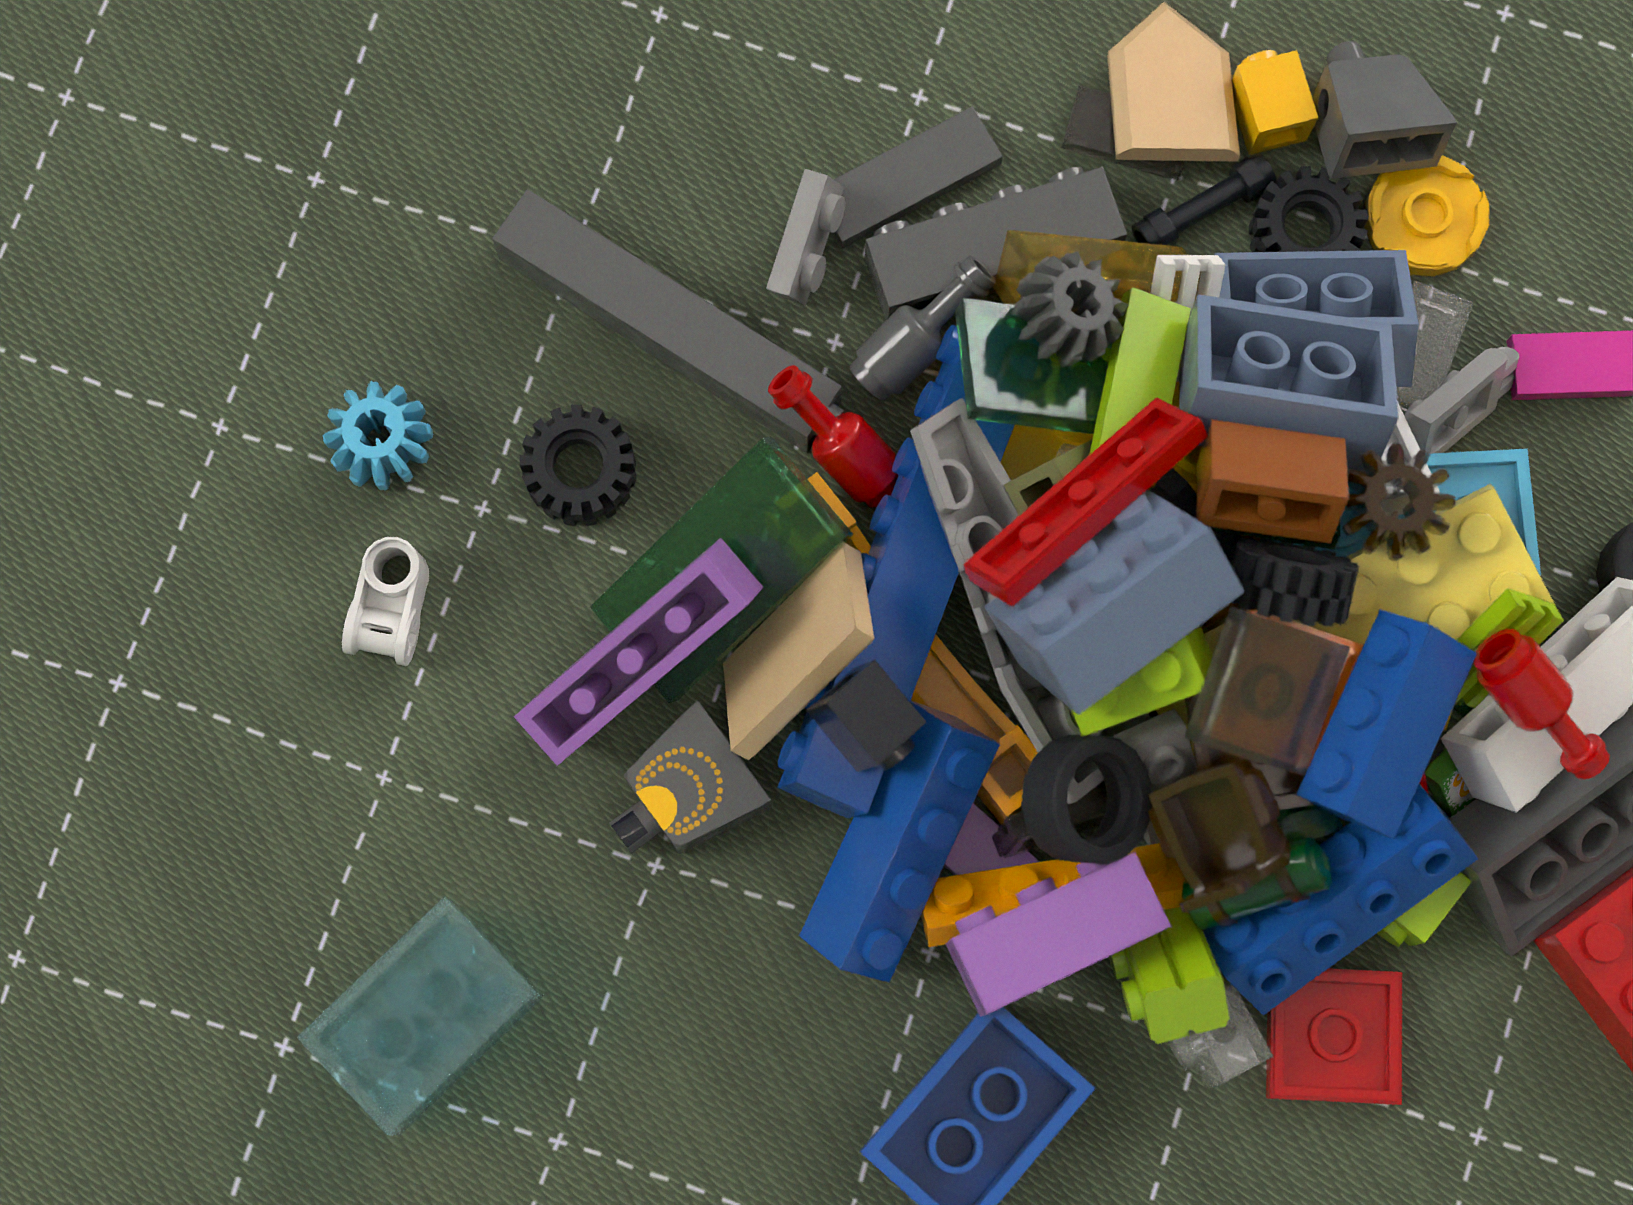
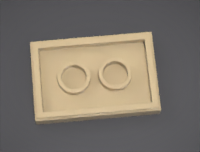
(797, 651)

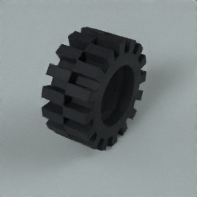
(1314, 192)
(570, 429)
(1294, 581)

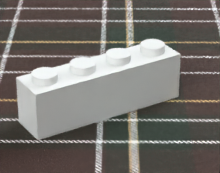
(1596, 658)

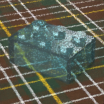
(420, 1017)

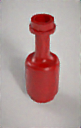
(843, 443)
(1537, 698)

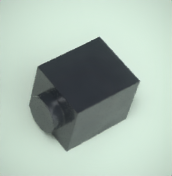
(868, 718)

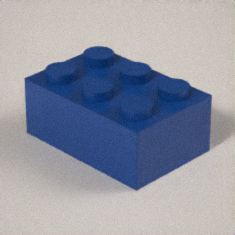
(978, 1115)

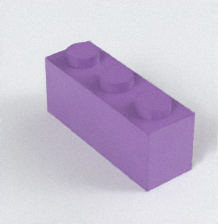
(1055, 931)

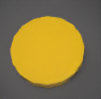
(1430, 214)

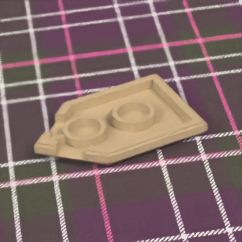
(1171, 93)

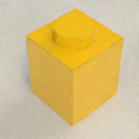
(1272, 101)

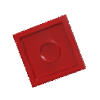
(1338, 1040)

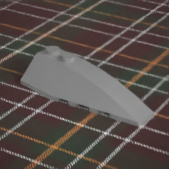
(973, 508)

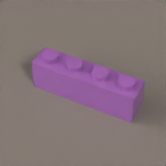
(639, 651)

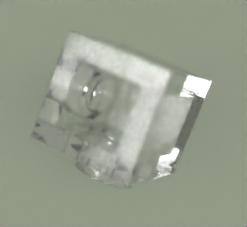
(1224, 1051)

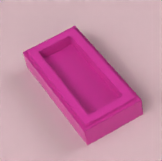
(1572, 365)

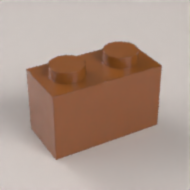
(1271, 481)

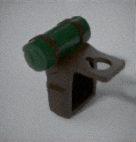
(1231, 846)

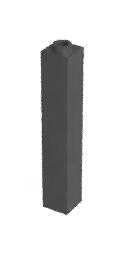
(656, 314)

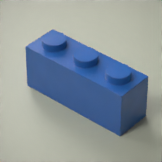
(1387, 723)

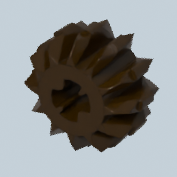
(1418, 511)

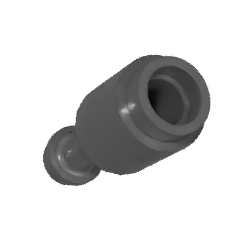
(911, 337)

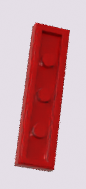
(1084, 501)

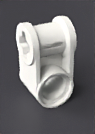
(386, 606)

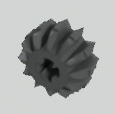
(1069, 309)

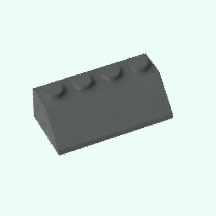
(1554, 849)

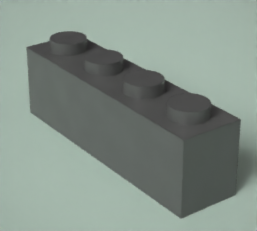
(918, 260)

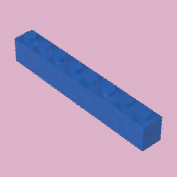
(907, 590)

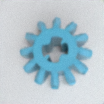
(371, 413)

